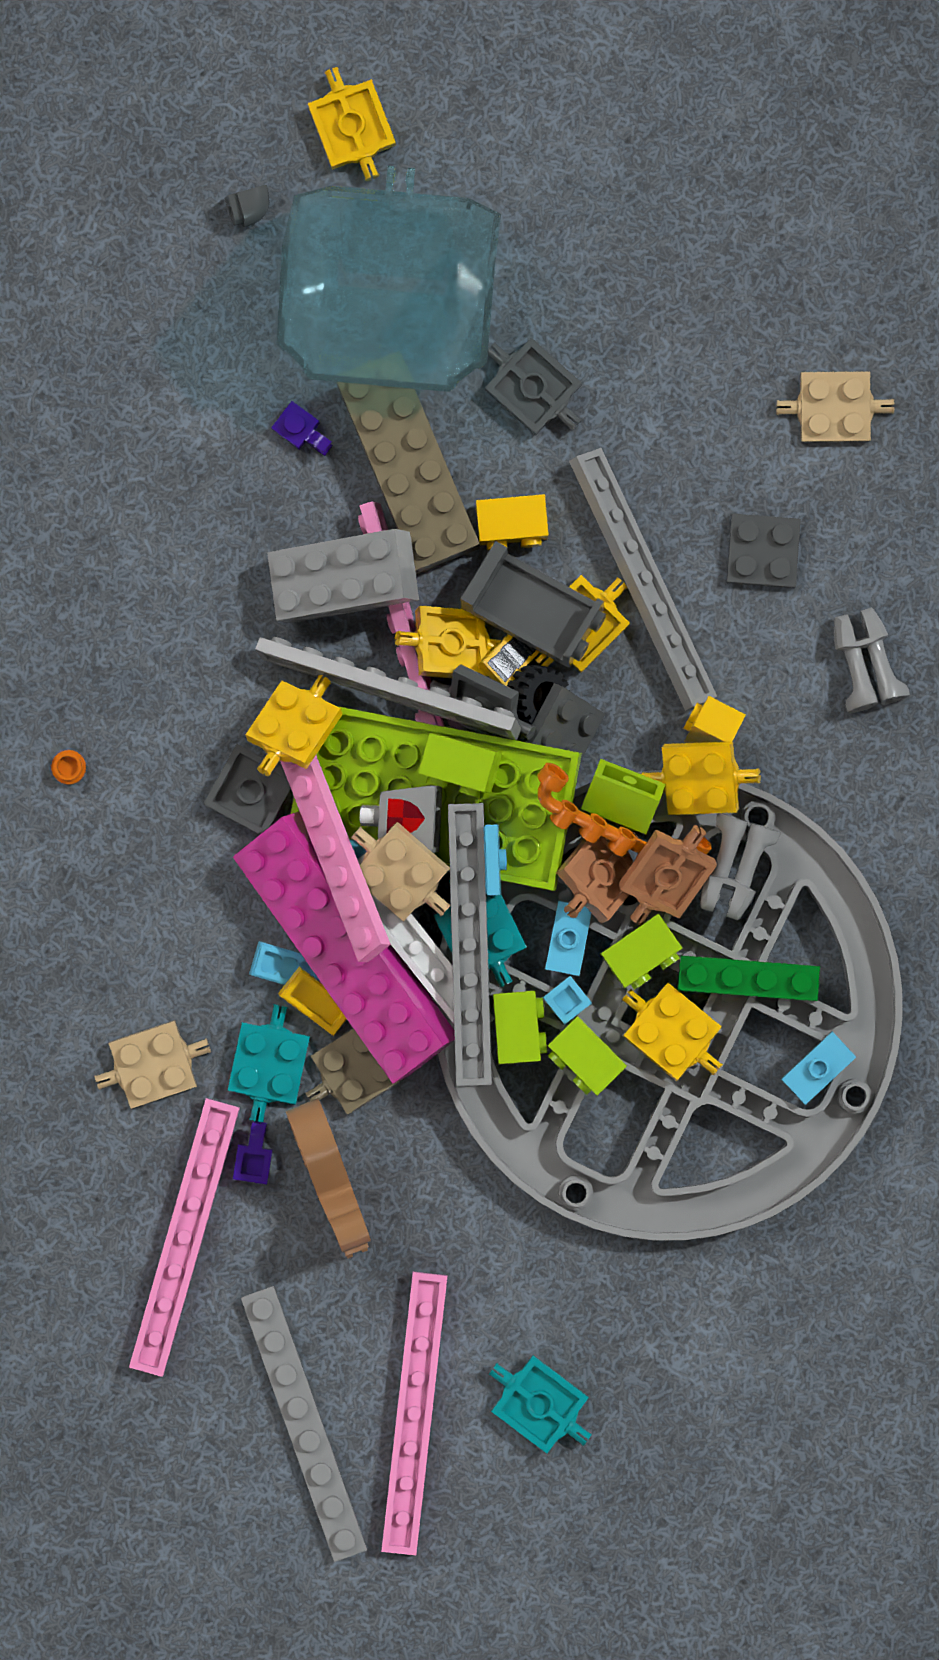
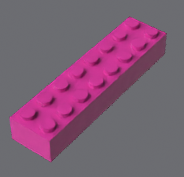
(376, 996)

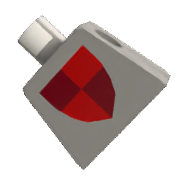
(413, 808)

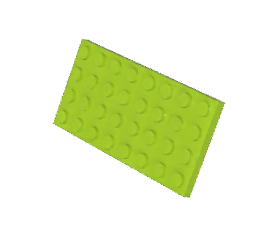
(384, 753)

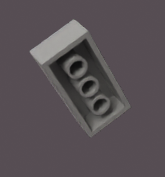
(343, 576)

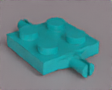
(502, 933)
(268, 1063)
(540, 1404)

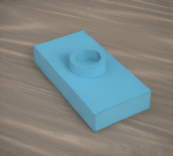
(494, 859)
(568, 941)
(277, 963)
(818, 1068)

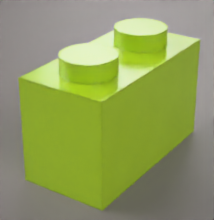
(459, 764)
(623, 796)
(641, 952)
(518, 1027)
(586, 1056)

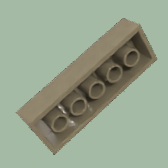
(410, 472)

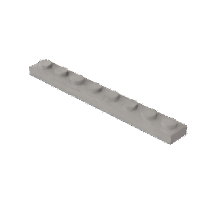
(642, 578)
(400, 691)
(469, 945)
(304, 1423)

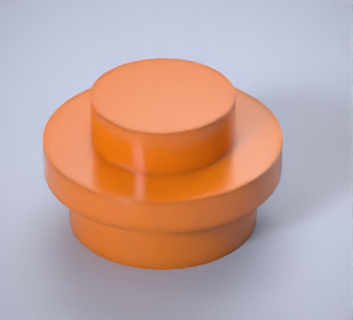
(68, 767)

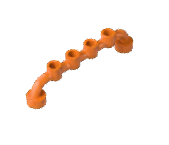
(592, 825)

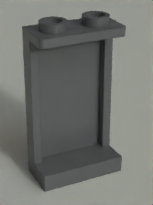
(532, 606)

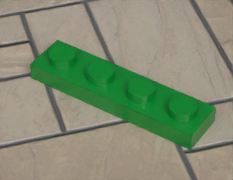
(748, 978)

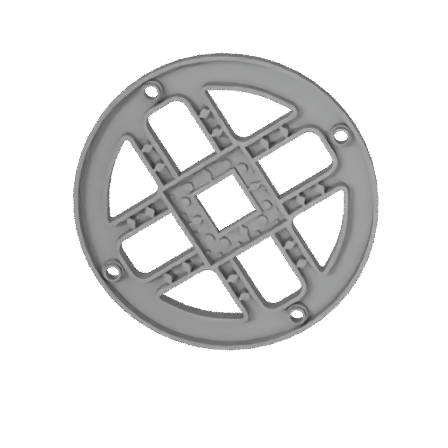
(814, 1137)

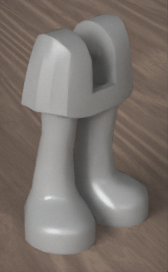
(863, 694)
(757, 840)

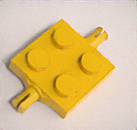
(351, 124)
(611, 628)
(446, 640)
(293, 725)
(702, 778)
(672, 1032)

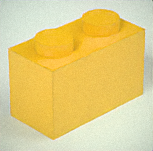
(512, 520)
(713, 722)

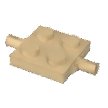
(835, 406)
(401, 871)
(152, 1064)

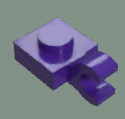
(299, 427)
(254, 1160)

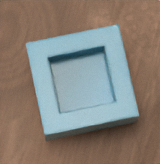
(567, 1000)

